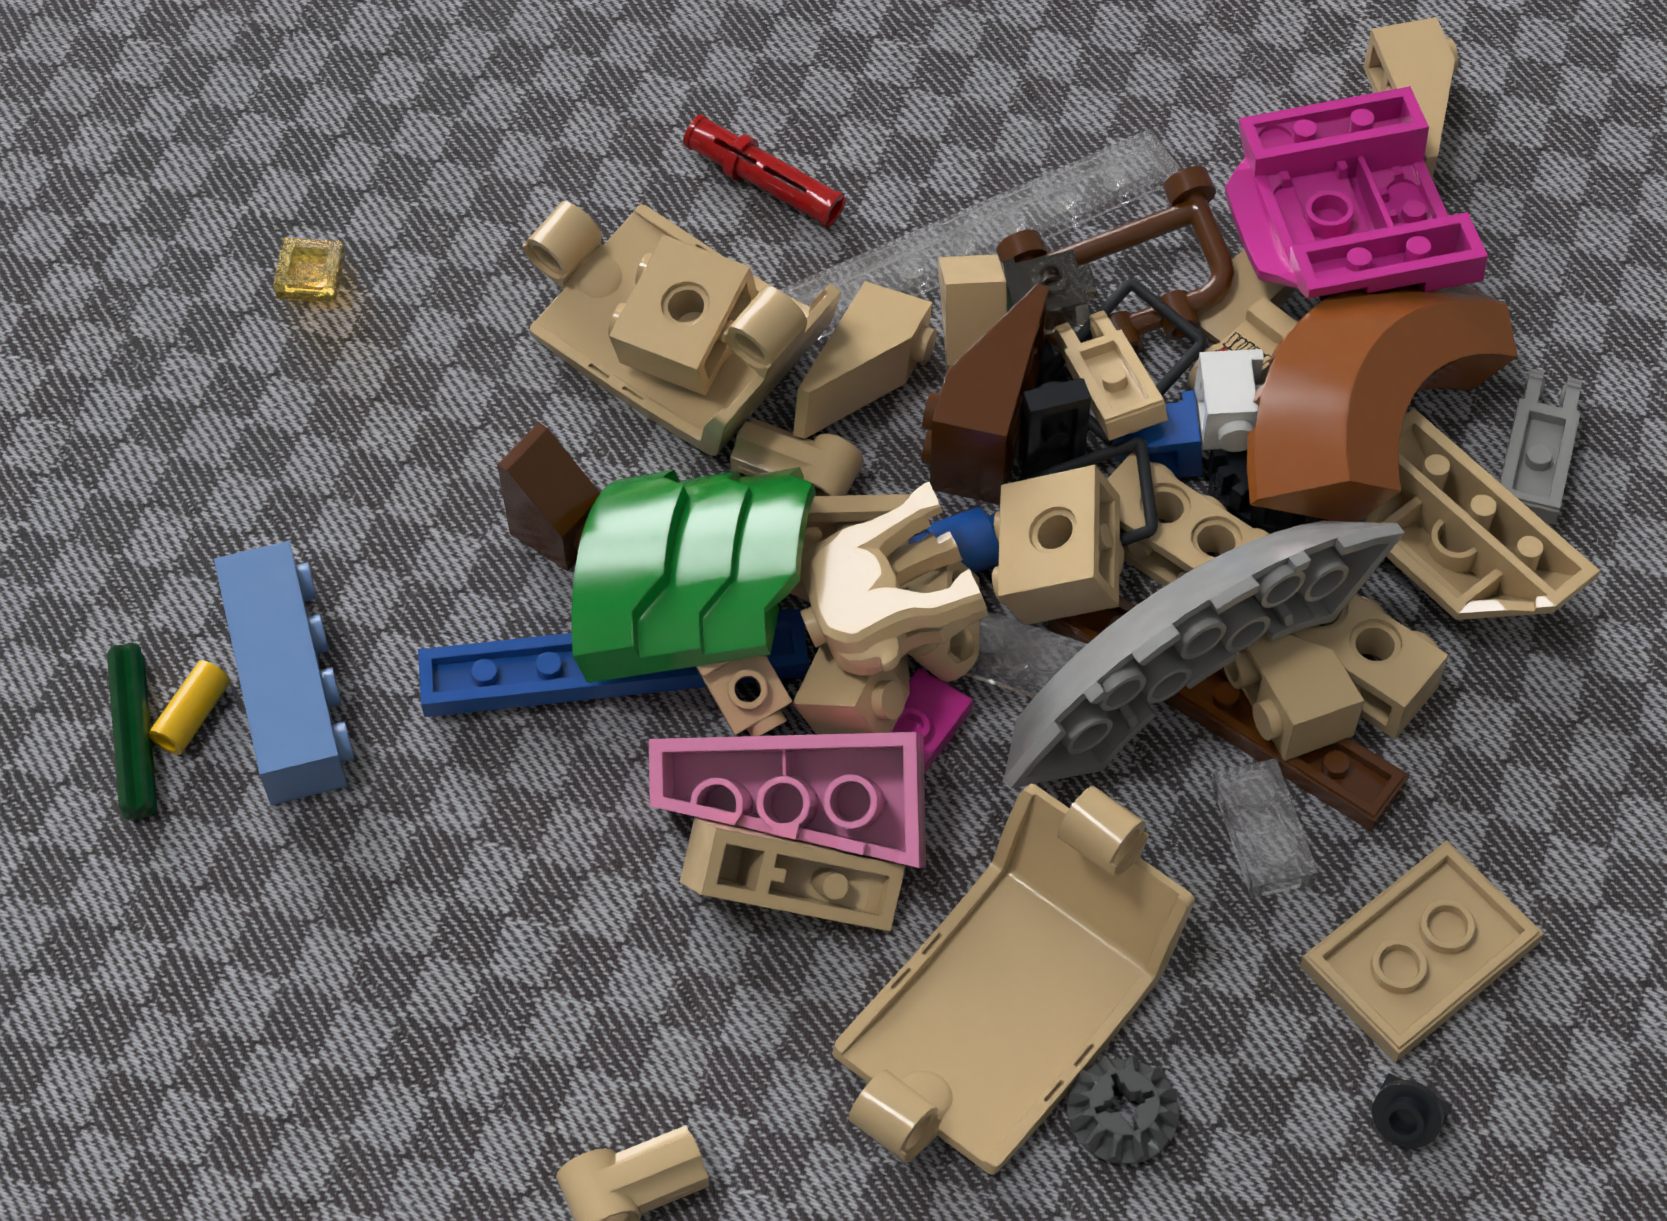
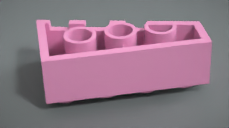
(820, 789)

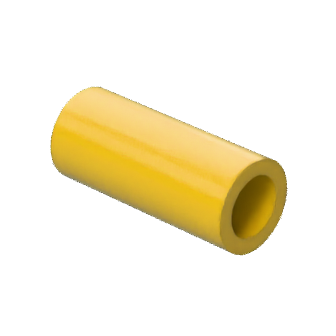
(189, 707)

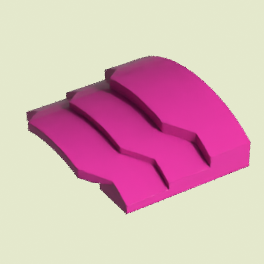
(1345, 201)

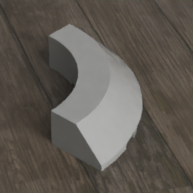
(1187, 635)

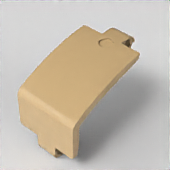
(598, 277)
(1017, 984)

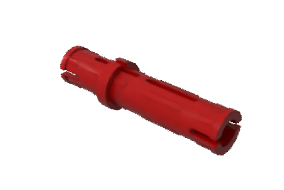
(713, 140)

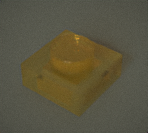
(309, 269)

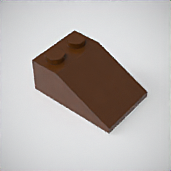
(979, 408)

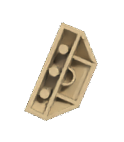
(1471, 537)

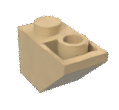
(1296, 693)

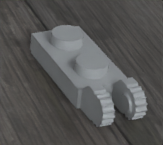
(1541, 447)

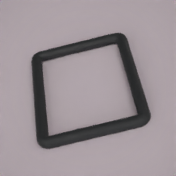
(1163, 309)
(1145, 478)

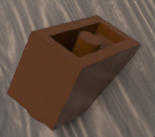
(546, 496)

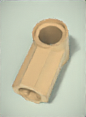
(825, 462)
(633, 1181)

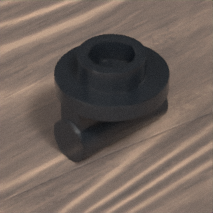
(1408, 1112)

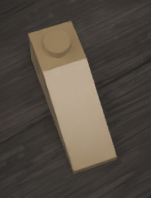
(1420, 58)
(865, 356)
(851, 703)
(791, 875)

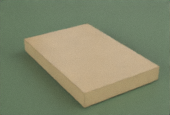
(1421, 950)

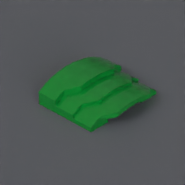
(685, 570)

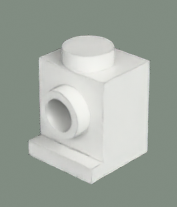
(1225, 397)

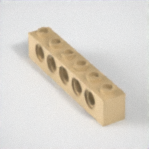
(1201, 524)

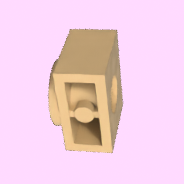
(669, 285)
(1058, 545)

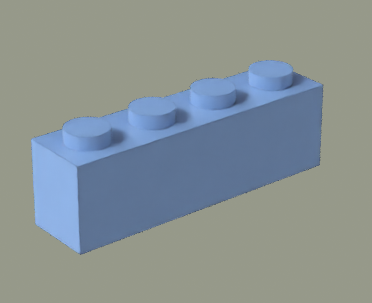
(281, 674)

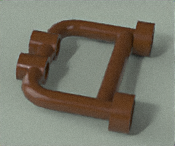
(1188, 196)

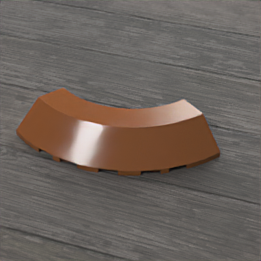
(1344, 385)

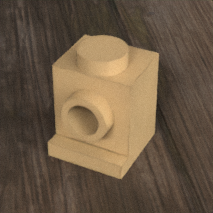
(755, 716)

